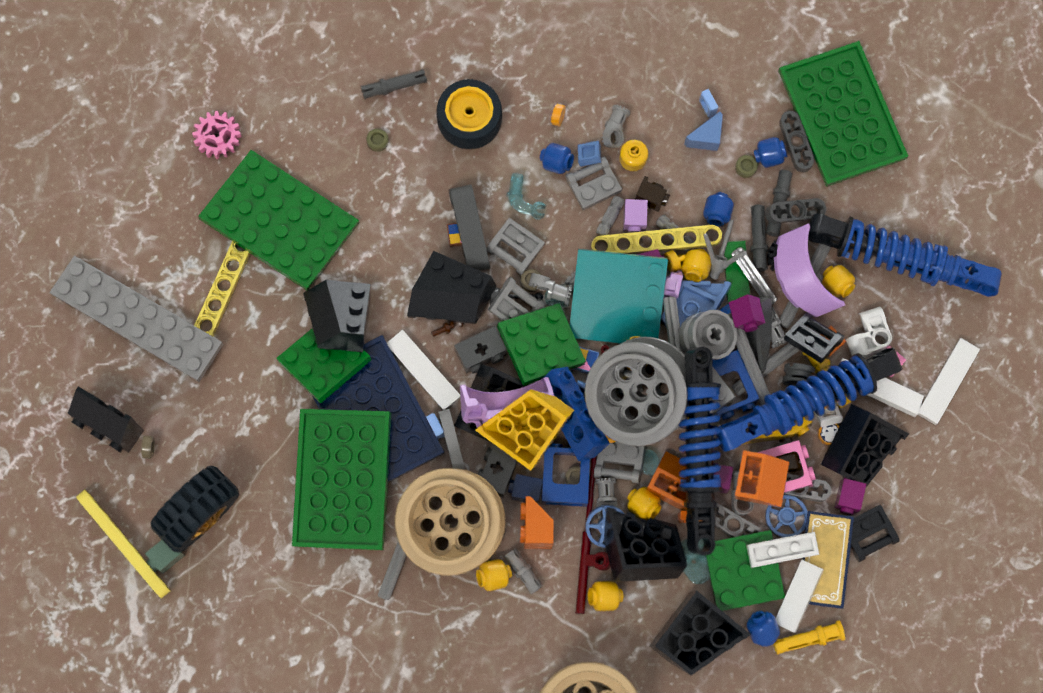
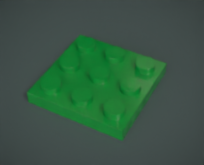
(540, 343)
(321, 369)
(734, 580)

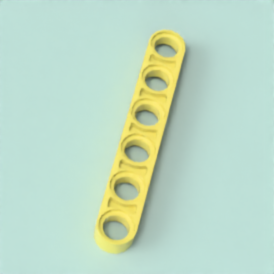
(656, 235)
(222, 296)
(123, 544)

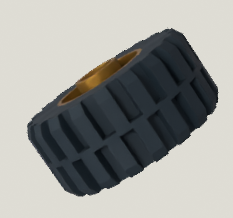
(194, 508)

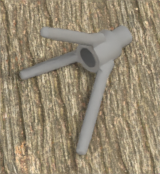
(720, 262)

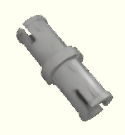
(523, 571)

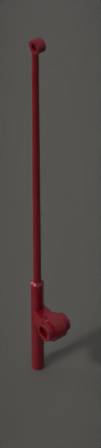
(586, 559)

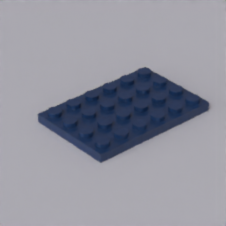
(384, 388)

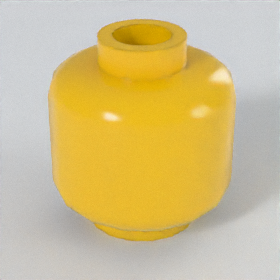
(633, 155)
(696, 265)
(838, 281)
(644, 503)
(493, 575)
(605, 596)

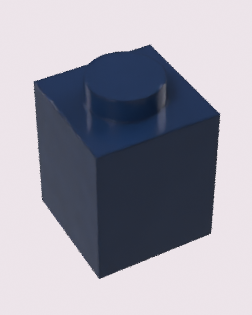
(525, 486)

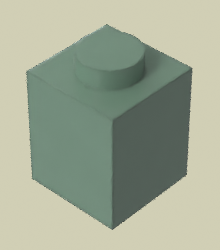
(162, 557)

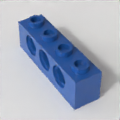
(579, 429)

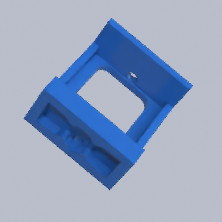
(732, 363)
(564, 493)

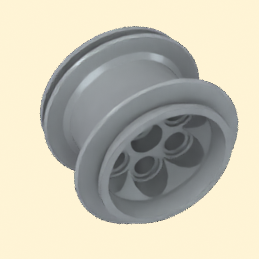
(613, 414)

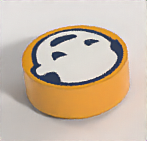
(827, 433)

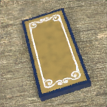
(834, 543)

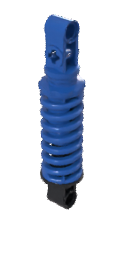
(894, 251)
(788, 407)

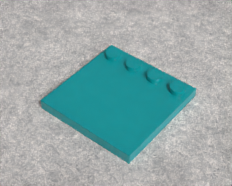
(617, 296)

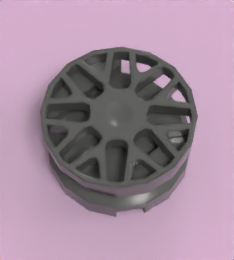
(797, 373)

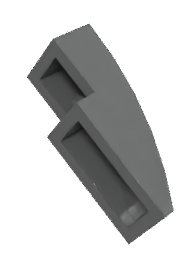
(760, 338)

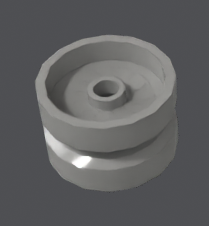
(710, 330)

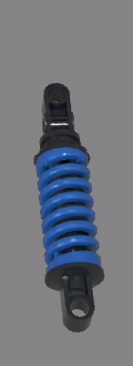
(699, 450)

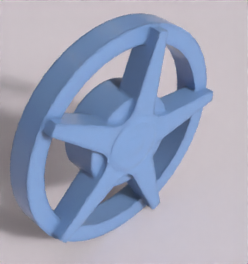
(786, 517)
(600, 525)

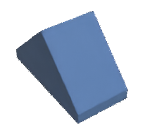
(707, 135)

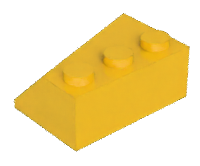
(527, 426)

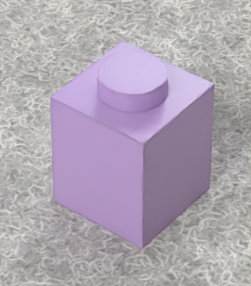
(635, 215)

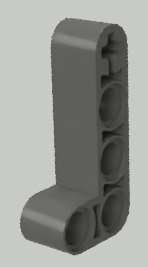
(469, 227)

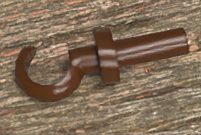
(446, 328)

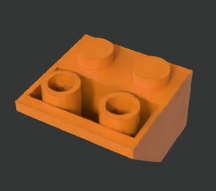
(761, 479)
(667, 480)
(538, 526)

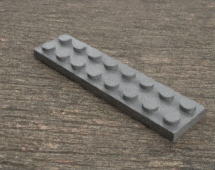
(136, 318)

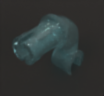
(516, 198)

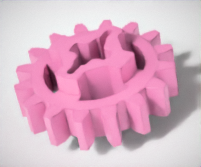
(225, 130)

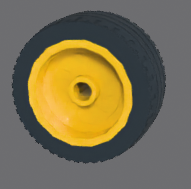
(469, 114)

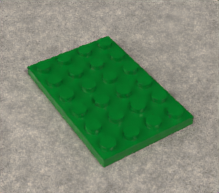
(843, 113)
(278, 220)
(341, 479)

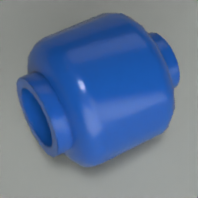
(770, 152)
(556, 158)
(718, 209)
(763, 628)

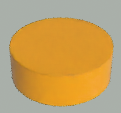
(558, 114)

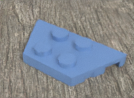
(699, 297)

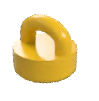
(674, 260)

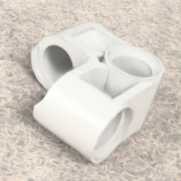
(874, 325)

